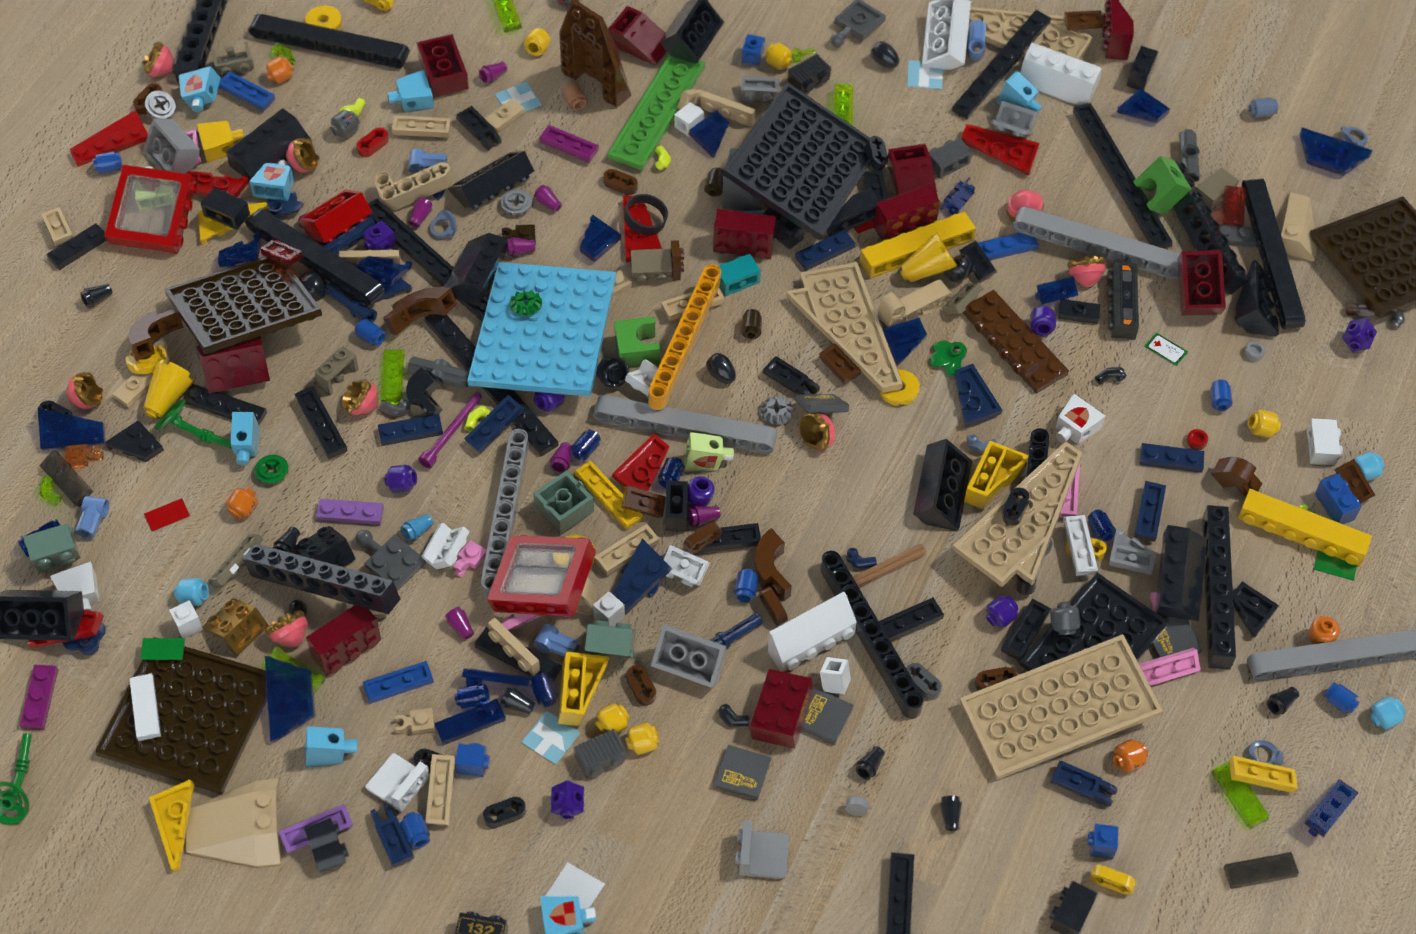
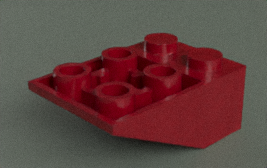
(1117, 31)
(638, 35)
(911, 168)

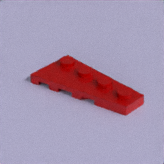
(114, 138)
(1005, 148)
(634, 240)

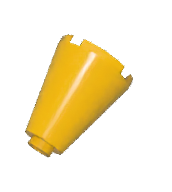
(927, 260)
(165, 388)

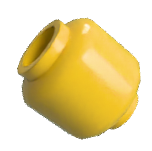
(537, 41)
(779, 56)
(1264, 423)
(612, 718)
(643, 738)

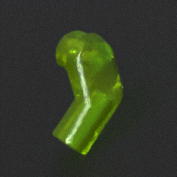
(286, 52)
(46, 490)

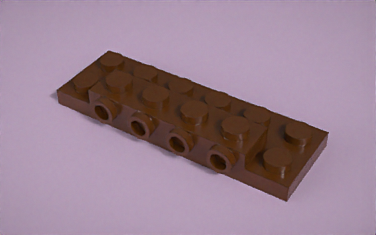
(1015, 341)

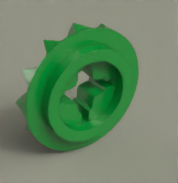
(534, 303)
(274, 462)

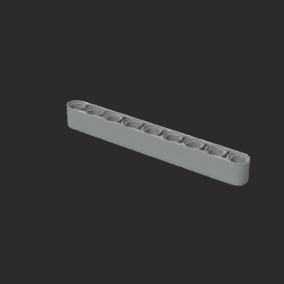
(1096, 242)
(681, 422)
(505, 503)
(1332, 655)

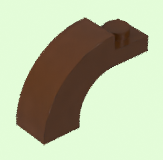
(149, 329)
(767, 551)

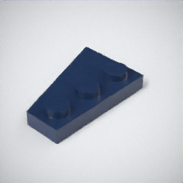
(974, 396)
(640, 576)

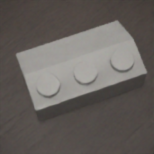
(170, 147)
(689, 656)

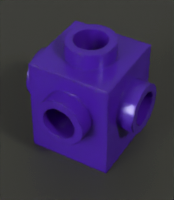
(379, 237)
(1359, 334)
(567, 800)

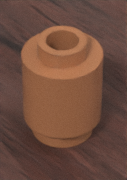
(574, 96)

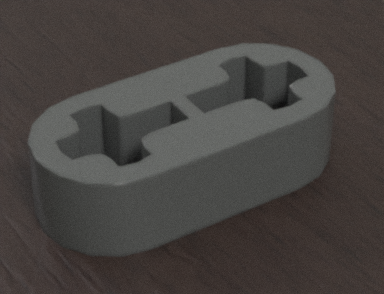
(924, 680)

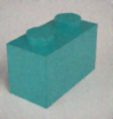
(739, 274)

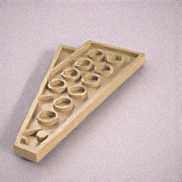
(1003, 24)
(843, 311)
(1020, 549)

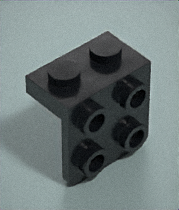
(326, 546)

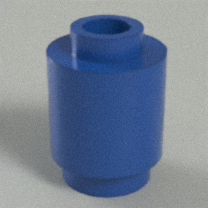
(107, 162)
(370, 332)
(1221, 395)
(746, 585)
(1342, 698)
(415, 830)

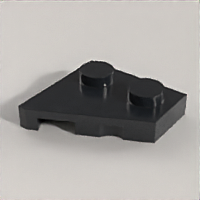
(136, 442)
(1253, 608)

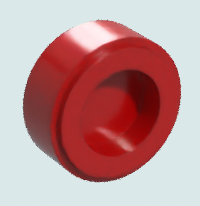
(1197, 439)

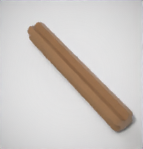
(889, 565)

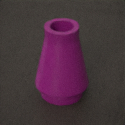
(491, 72)
(547, 198)
(421, 209)
(519, 246)
(561, 459)
(702, 514)
(459, 622)

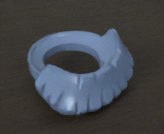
(1346, 135)
(451, 230)
(1277, 756)

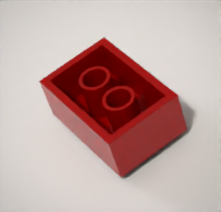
(335, 216)

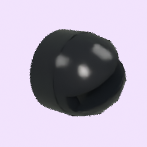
(302, 606)

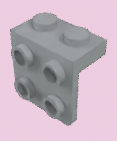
(759, 89)
(1015, 118)
(762, 853)

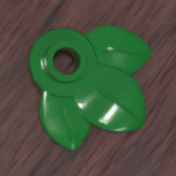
(946, 357)

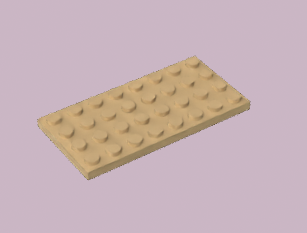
(1060, 706)

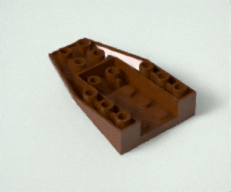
(590, 49)

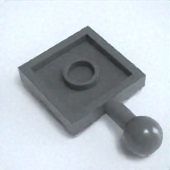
(858, 20)
(392, 560)

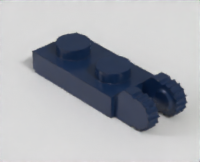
(1083, 783)
(392, 837)

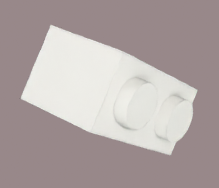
(1324, 442)

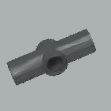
(1189, 153)
(442, 370)

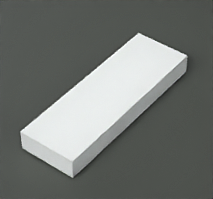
(1080, 545)
(145, 707)

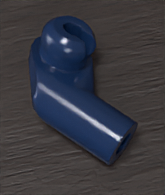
(859, 562)

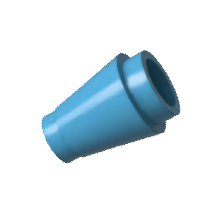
(416, 527)

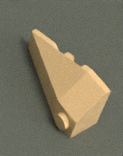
(1296, 227)

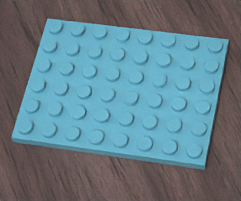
(552, 348)

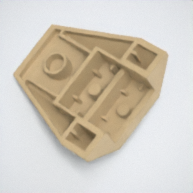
(238, 826)

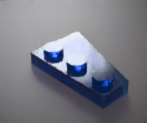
(64, 430)

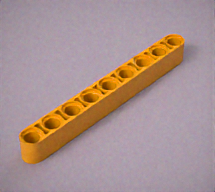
(684, 337)

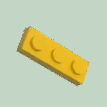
(1263, 774)

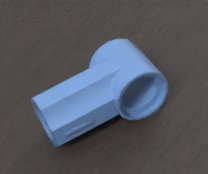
(977, 39)
(421, 160)
(93, 511)
(551, 640)

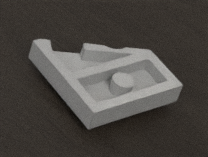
(1131, 554)

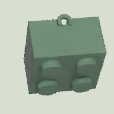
(563, 502)
(52, 547)
(610, 639)

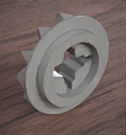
(162, 98)
(509, 199)
(768, 412)

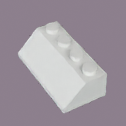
(946, 34)
(1060, 75)
(812, 633)

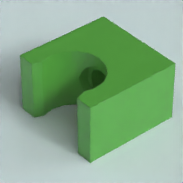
(1169, 182)
(628, 341)

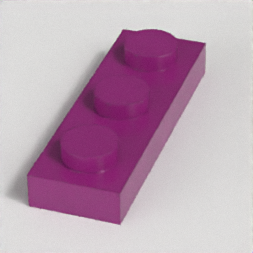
(569, 143)
(39, 697)

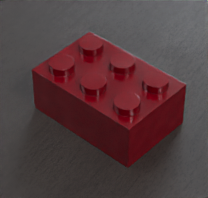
(442, 65)
(906, 212)
(744, 234)
(1201, 283)
(235, 366)
(343, 639)
(781, 708)

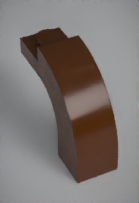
(419, 304)

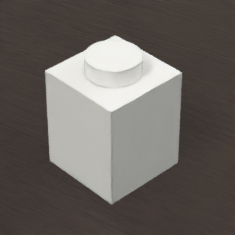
(688, 117)
(609, 609)
(186, 619)
(835, 675)

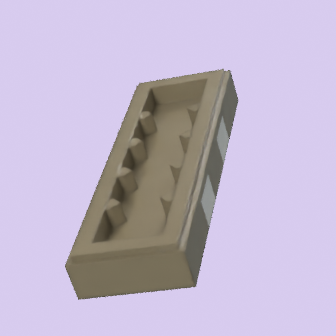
(234, 561)

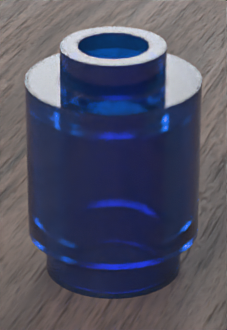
(585, 444)
(671, 471)
(1101, 525)
(544, 690)
(472, 695)

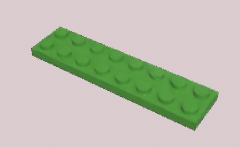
(654, 113)

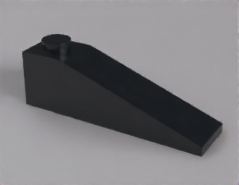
(1255, 304)

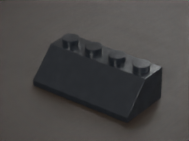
(692, 31)
(265, 144)
(491, 179)
(477, 268)
(942, 485)
(1181, 573)
(40, 614)

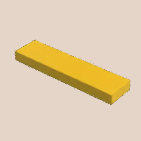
(607, 494)

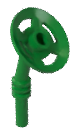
(173, 416)
(11, 797)

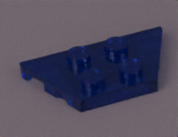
(1331, 152)
(288, 696)

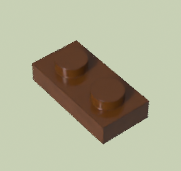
(1084, 20)
(677, 258)
(839, 363)
(1356, 480)
(643, 502)

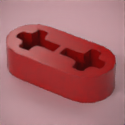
(372, 142)

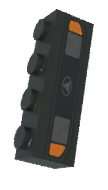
(1124, 300)

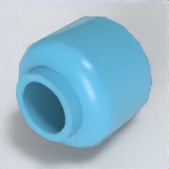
(1370, 465)
(193, 590)
(1387, 713)

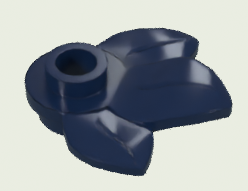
(280, 208)
(87, 645)

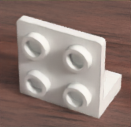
(398, 781)

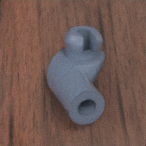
(976, 445)

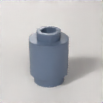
(1263, 107)

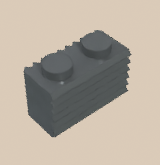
(950, 157)
(600, 753)

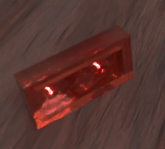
(1234, 205)
(281, 252)

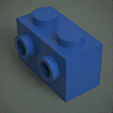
(1338, 499)

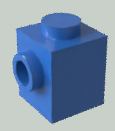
(753, 50)
(471, 759)
(1103, 841)

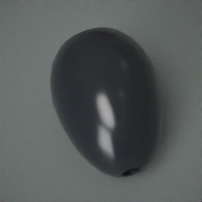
(885, 55)
(721, 368)

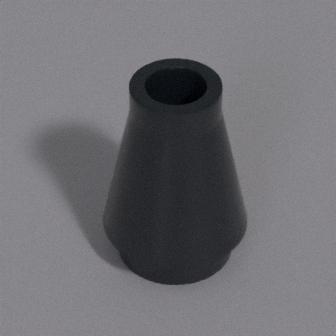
(94, 295)
(287, 540)
(517, 701)
(1281, 701)
(869, 764)
(951, 812)

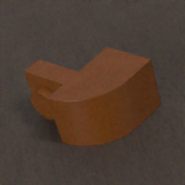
(1238, 473)

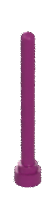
(428, 458)

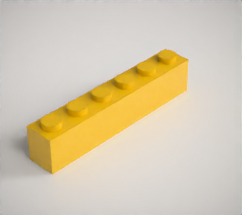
(895, 251)
(1305, 527)

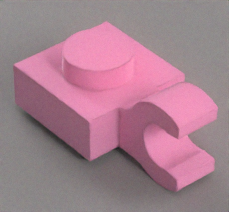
(469, 556)

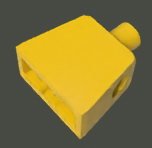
(217, 139)

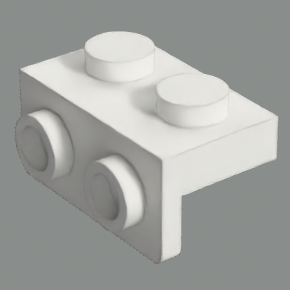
(642, 378)
(444, 546)
(686, 566)

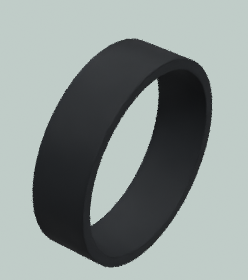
(651, 200)

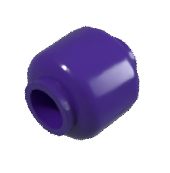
(1042, 320)
(548, 401)
(400, 478)
(700, 491)
(1001, 611)

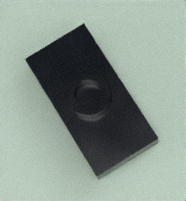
(981, 264)
(1079, 311)

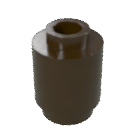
(714, 182)
(751, 324)

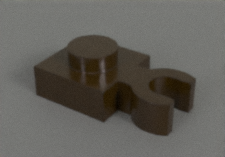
(521, 231)

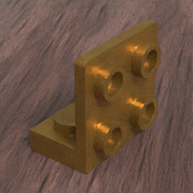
(236, 624)

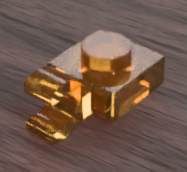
(80, 454)

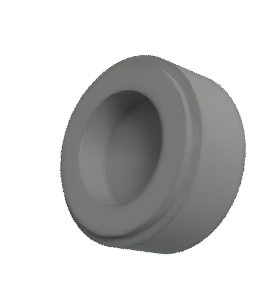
(1254, 351)
(857, 806)

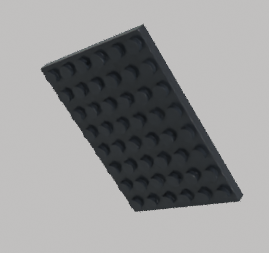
(800, 161)

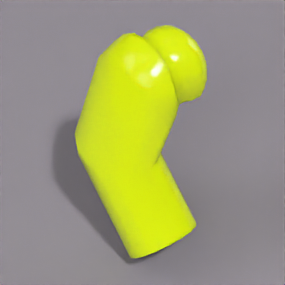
(356, 108)
(664, 158)
(480, 411)

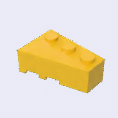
(994, 473)
(579, 684)

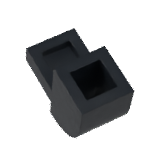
(420, 388)

